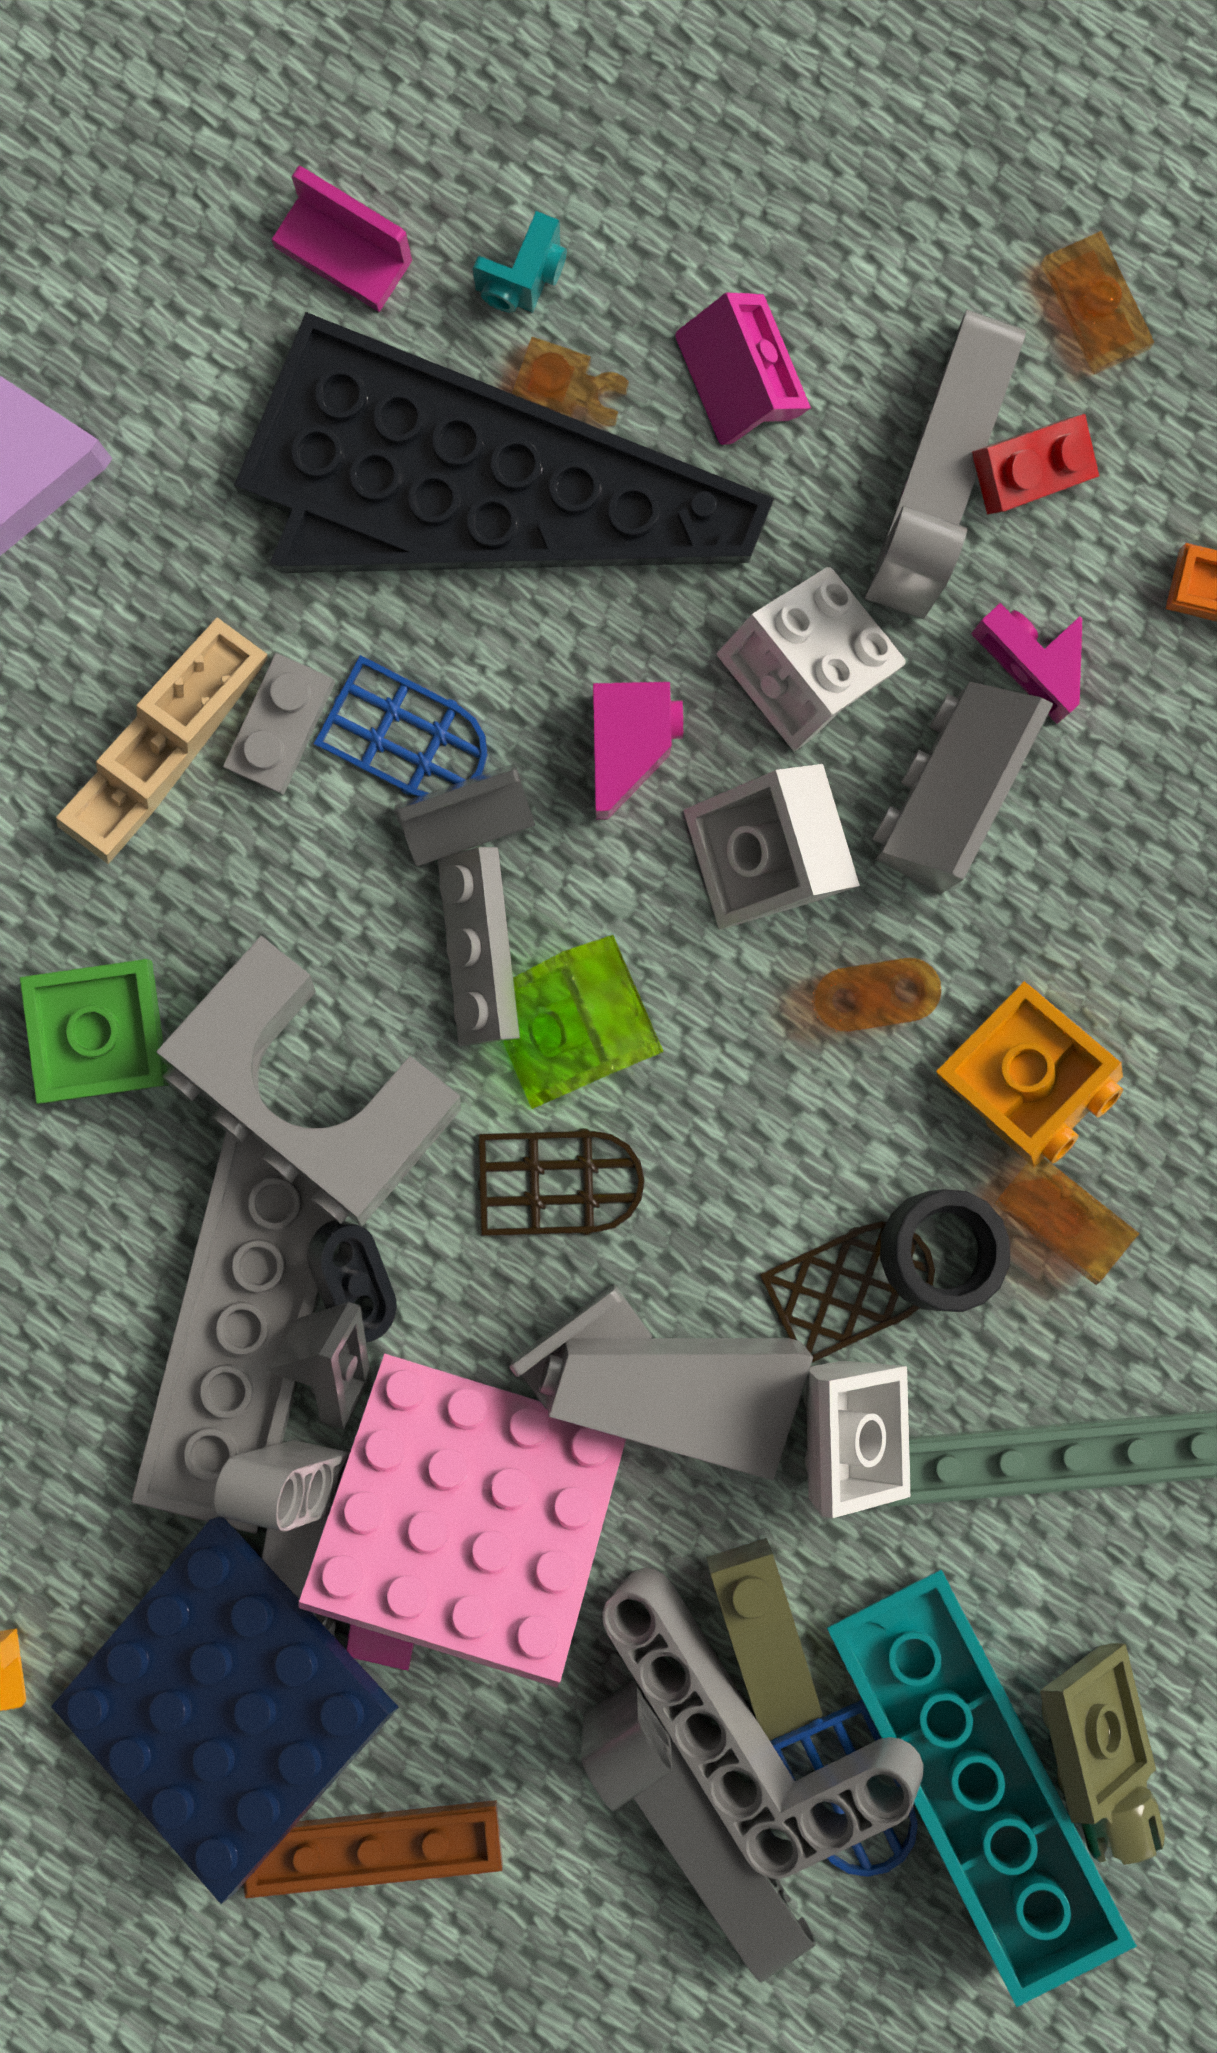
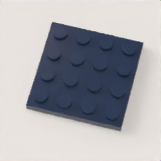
(223, 1708)

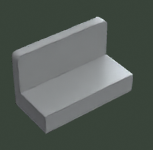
(603, 1317)

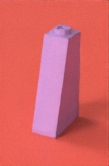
(40, 462)

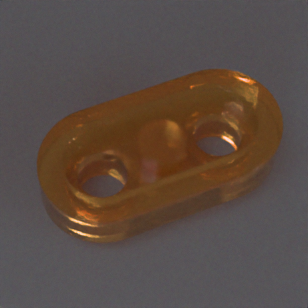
(875, 994)

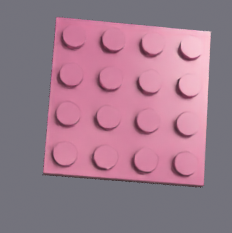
(465, 1522)

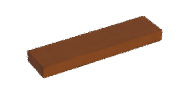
(382, 1849)

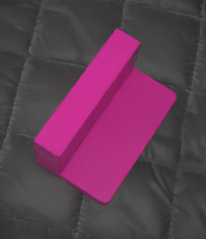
(343, 240)
(741, 366)

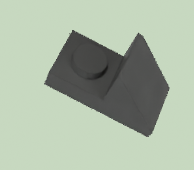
(331, 1357)

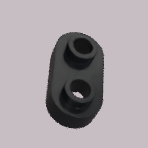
(352, 1274)

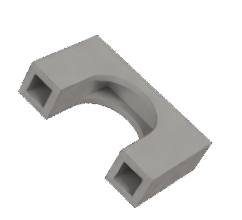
(348, 1164)

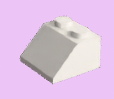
(771, 845)
(856, 1436)

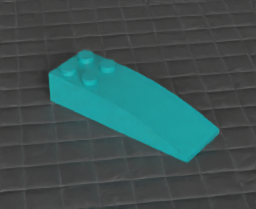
(982, 1789)

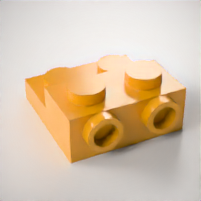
(1033, 1076)

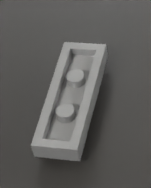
(478, 946)

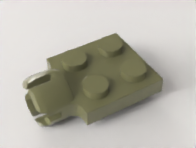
(1104, 1755)

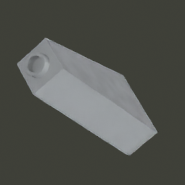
(684, 1395)

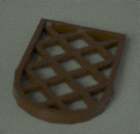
(856, 1309)

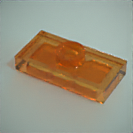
(1097, 302)
(1067, 1219)

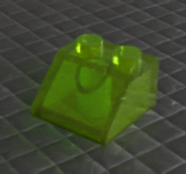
(578, 1022)

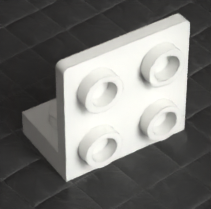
(809, 656)

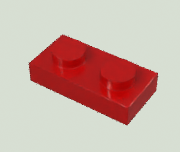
(1035, 464)

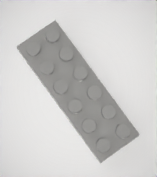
(235, 1312)

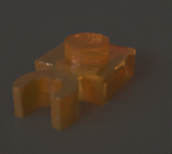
(560, 381)

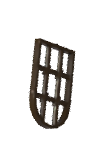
(538, 1166)

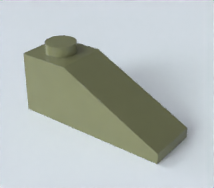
(764, 1637)

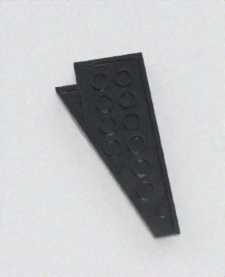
(441, 472)

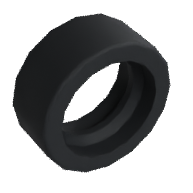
(992, 1251)

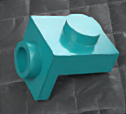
(537, 263)

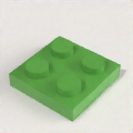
(93, 1031)

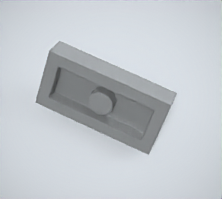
(279, 724)

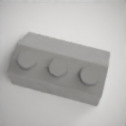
(959, 783)

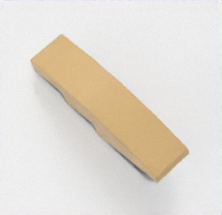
(162, 740)

